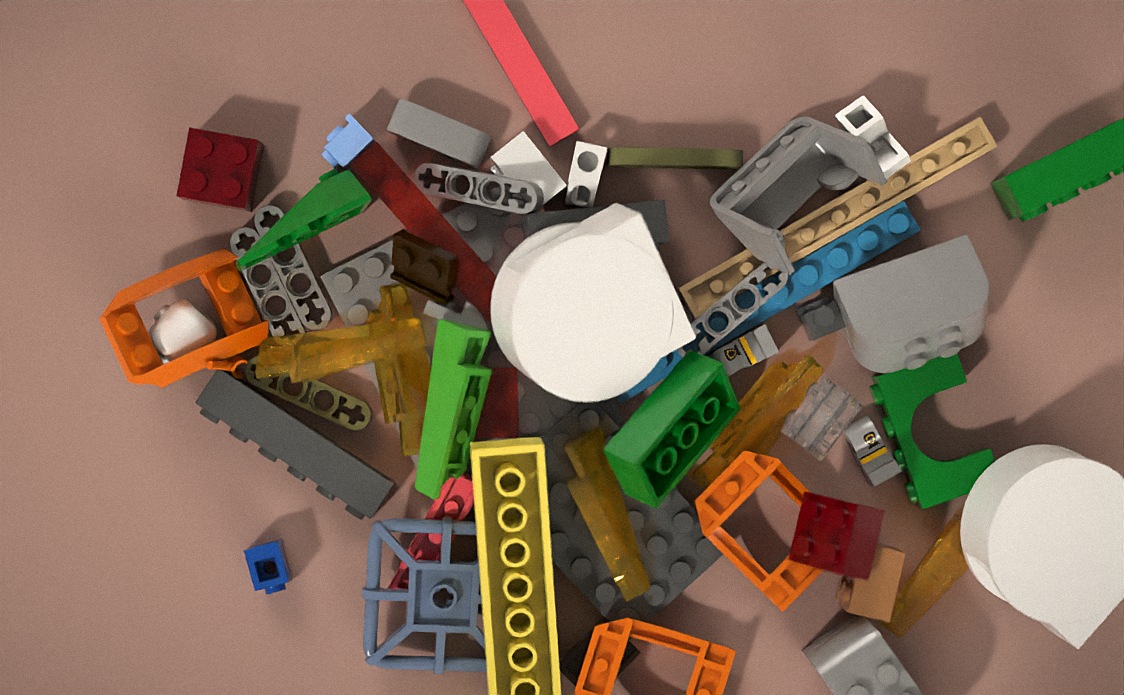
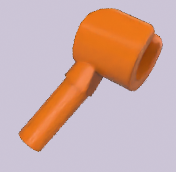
(228, 365)

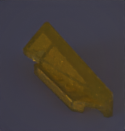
(336, 350)
(404, 377)
(760, 417)
(605, 512)
(930, 580)

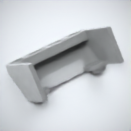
(784, 178)

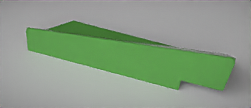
(452, 404)

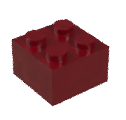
(220, 169)
(836, 535)

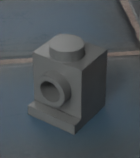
(821, 318)

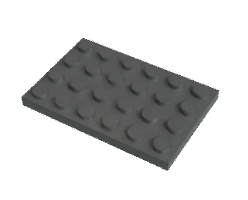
(667, 537)

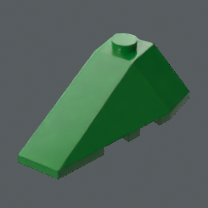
(323, 207)

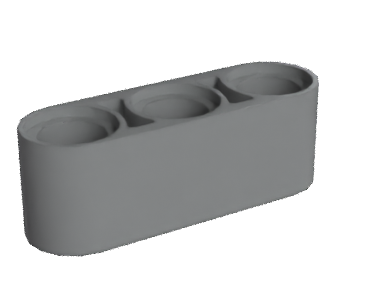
(439, 133)

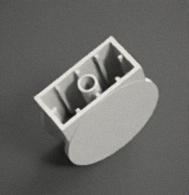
(588, 306)
(1049, 537)

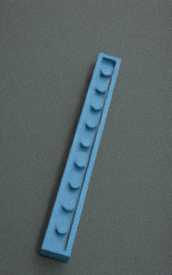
(809, 276)

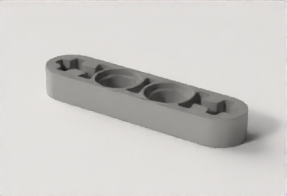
(478, 188)
(289, 270)
(264, 292)
(733, 312)

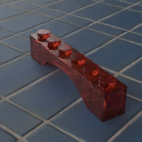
(426, 222)

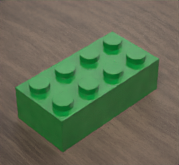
(1061, 173)
(672, 428)

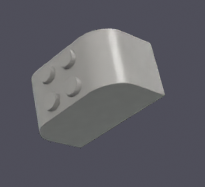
(914, 307)
(858, 661)

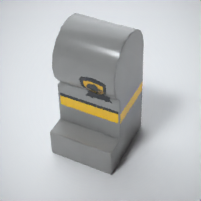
(746, 350)
(870, 452)

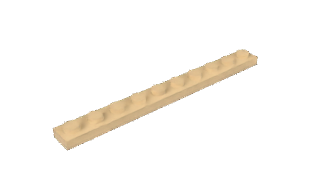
(846, 212)

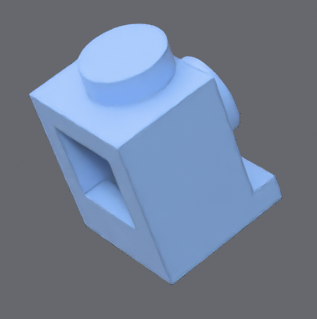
(347, 143)

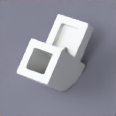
(867, 123)

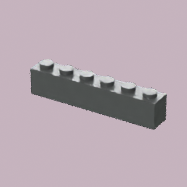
(295, 443)

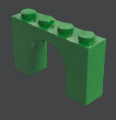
(899, 395)

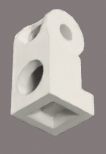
(585, 174)

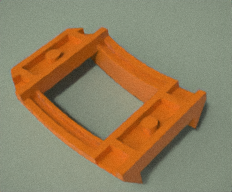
(229, 298)
(725, 496)
(608, 648)

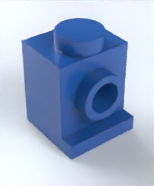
(256, 560)

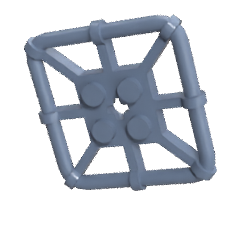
(423, 610)

